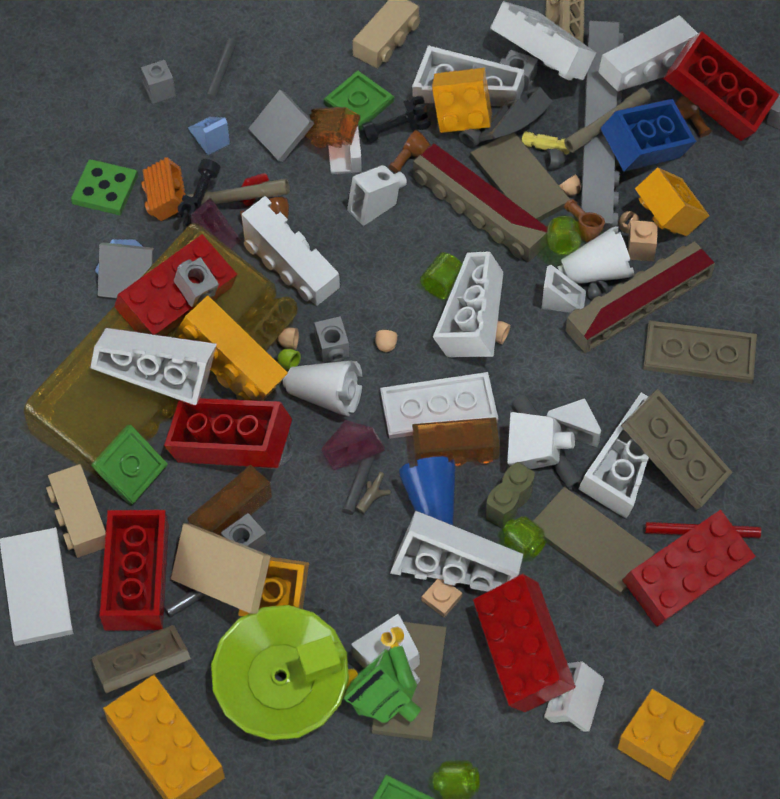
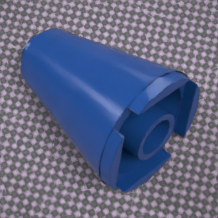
(431, 487)

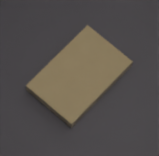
(140, 658)

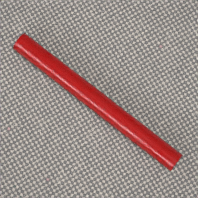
(681, 529)

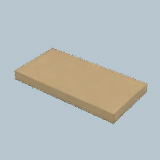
(220, 568)

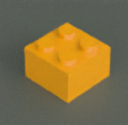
(462, 100)
(671, 202)
(284, 584)
(661, 734)

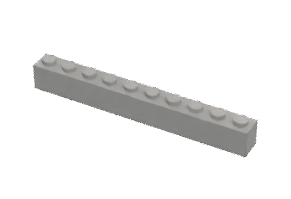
(598, 158)

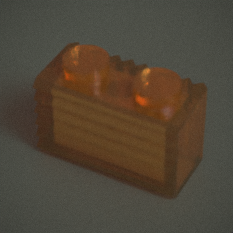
(332, 127)

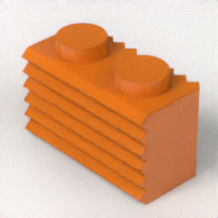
(163, 188)

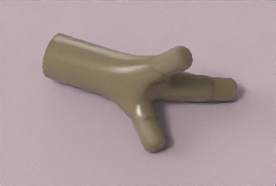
(372, 493)

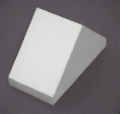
(561, 292)
(578, 419)

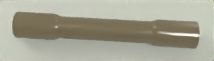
(585, 134)
(267, 189)

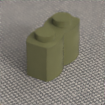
(510, 494)

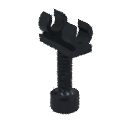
(412, 116)
(208, 170)

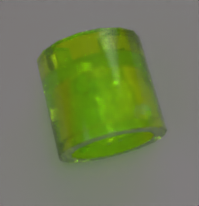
(441, 275)

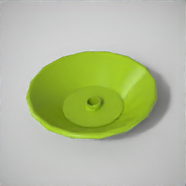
(253, 655)

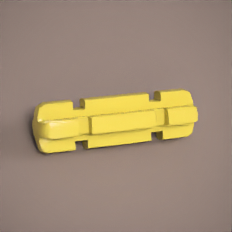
(543, 142)

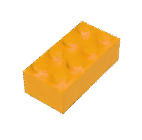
(237, 358)
(164, 742)

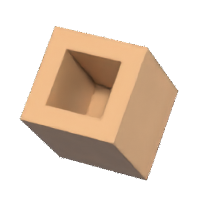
(642, 240)

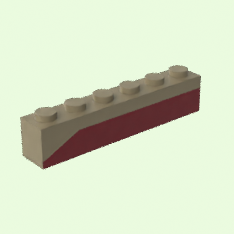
(480, 202)
(639, 296)

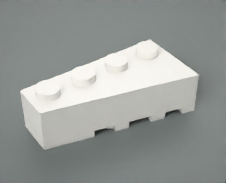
(544, 40)
(647, 55)
(503, 81)
(288, 253)
(472, 309)
(156, 362)
(617, 470)
(454, 555)

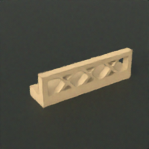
(559, 13)

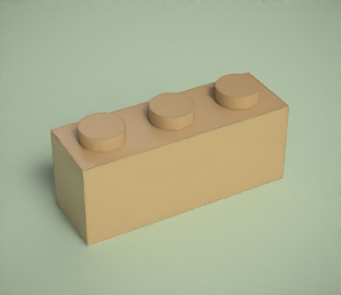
(386, 31)
(77, 511)

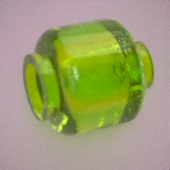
(563, 235)
(524, 537)
(456, 779)

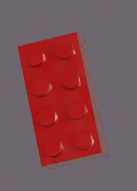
(721, 86)
(156, 303)
(229, 432)
(688, 568)
(134, 570)
(524, 643)

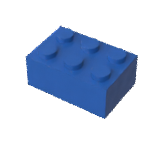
(648, 134)

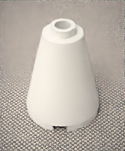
(599, 259)
(327, 385)

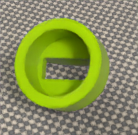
(289, 358)

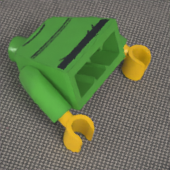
(385, 684)

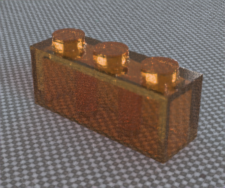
(457, 440)
(240, 496)

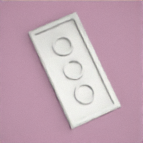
(437, 401)
(35, 586)

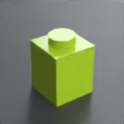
(320, 657)

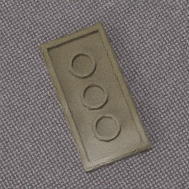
(520, 176)
(700, 352)
(676, 449)
(591, 540)
(430, 645)

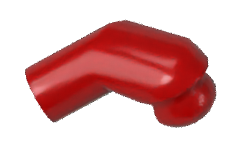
(254, 180)

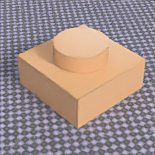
(441, 597)

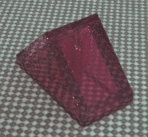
(213, 220)
(351, 444)

